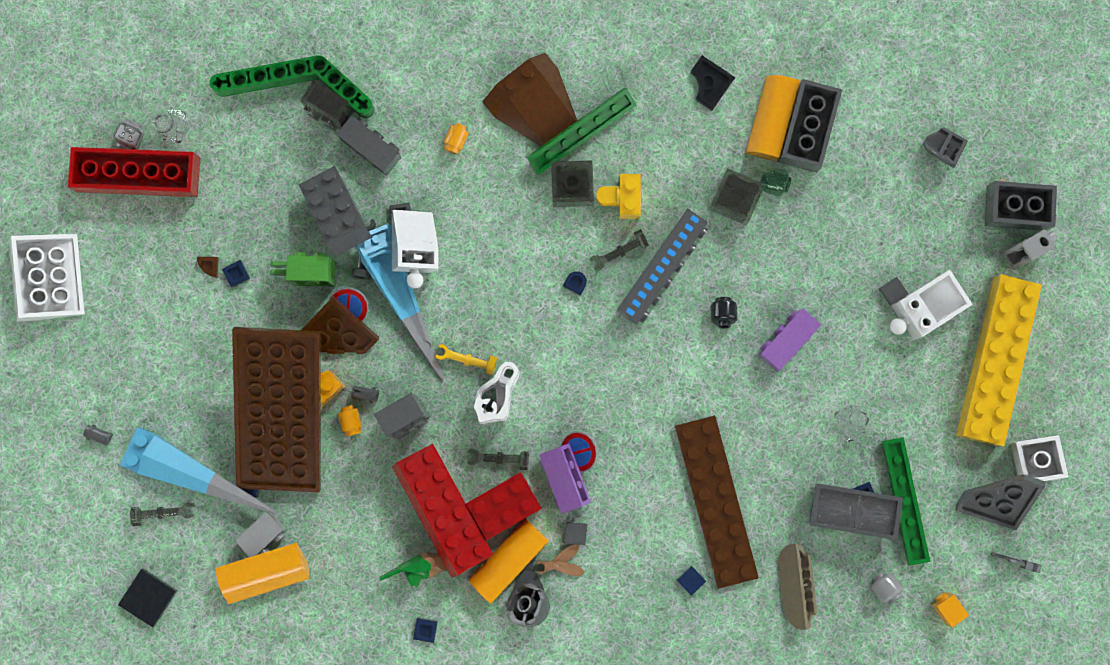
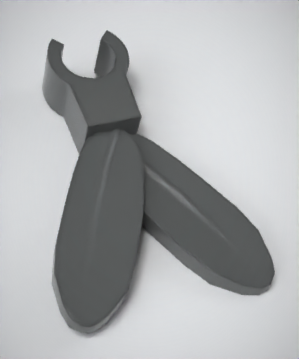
(1024, 563)
(529, 576)

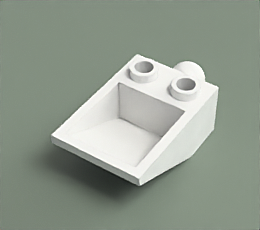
(414, 241)
(929, 306)

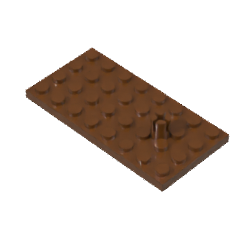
(277, 409)

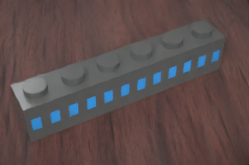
(661, 267)

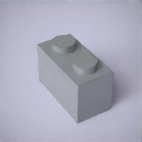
(261, 535)

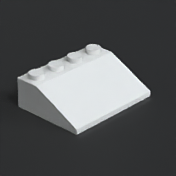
(46, 276)

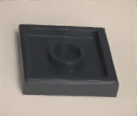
(147, 597)

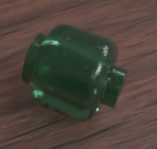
(776, 181)

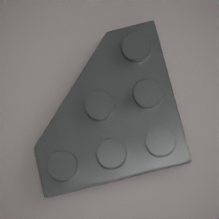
(1002, 501)

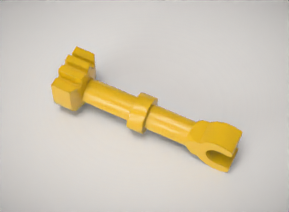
(489, 365)

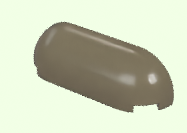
(797, 586)

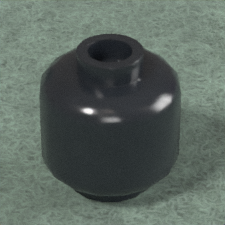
(724, 312)

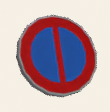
(353, 300)
(583, 449)

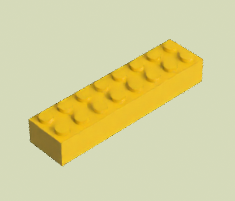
(999, 360)

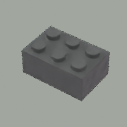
(1020, 205)
(402, 415)

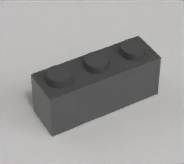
(369, 144)

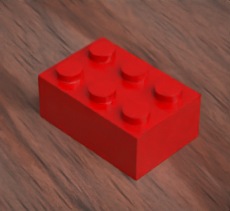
(503, 506)

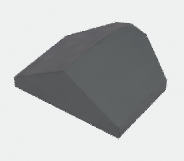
(945, 146)

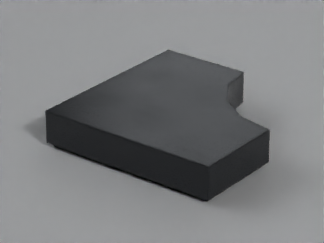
(712, 82)

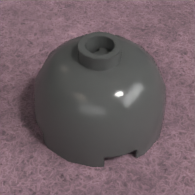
(528, 605)

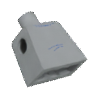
(1033, 246)

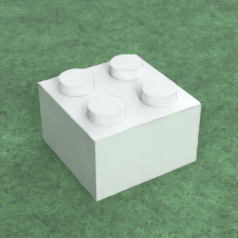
(1040, 458)

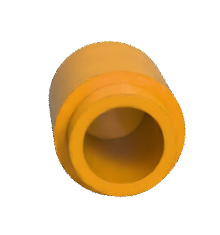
(455, 138)
(350, 420)

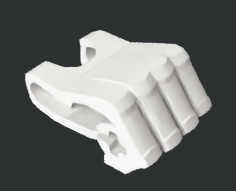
(504, 388)

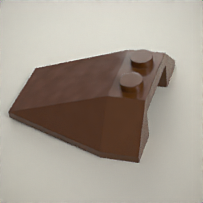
(532, 100)

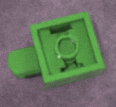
(306, 270)

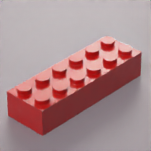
(134, 172)
(442, 510)

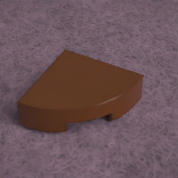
(209, 265)

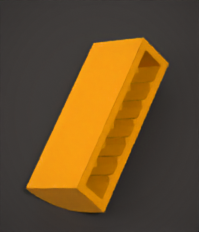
(772, 117)
(508, 560)
(262, 573)

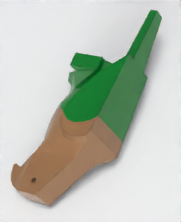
(418, 568)

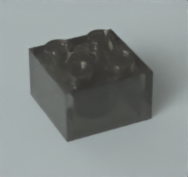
(327, 106)
(572, 183)
(736, 197)

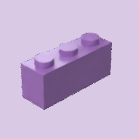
(789, 339)
(565, 478)

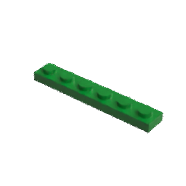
(581, 131)
(903, 486)

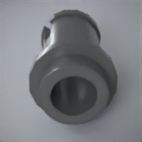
(365, 394)
(98, 435)

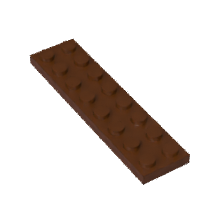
(716, 502)

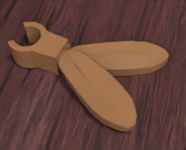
(560, 562)

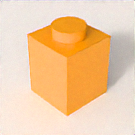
(949, 609)

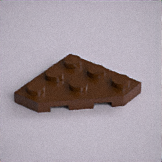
(341, 329)

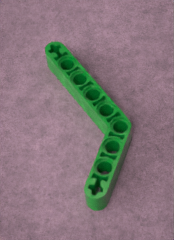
(289, 78)

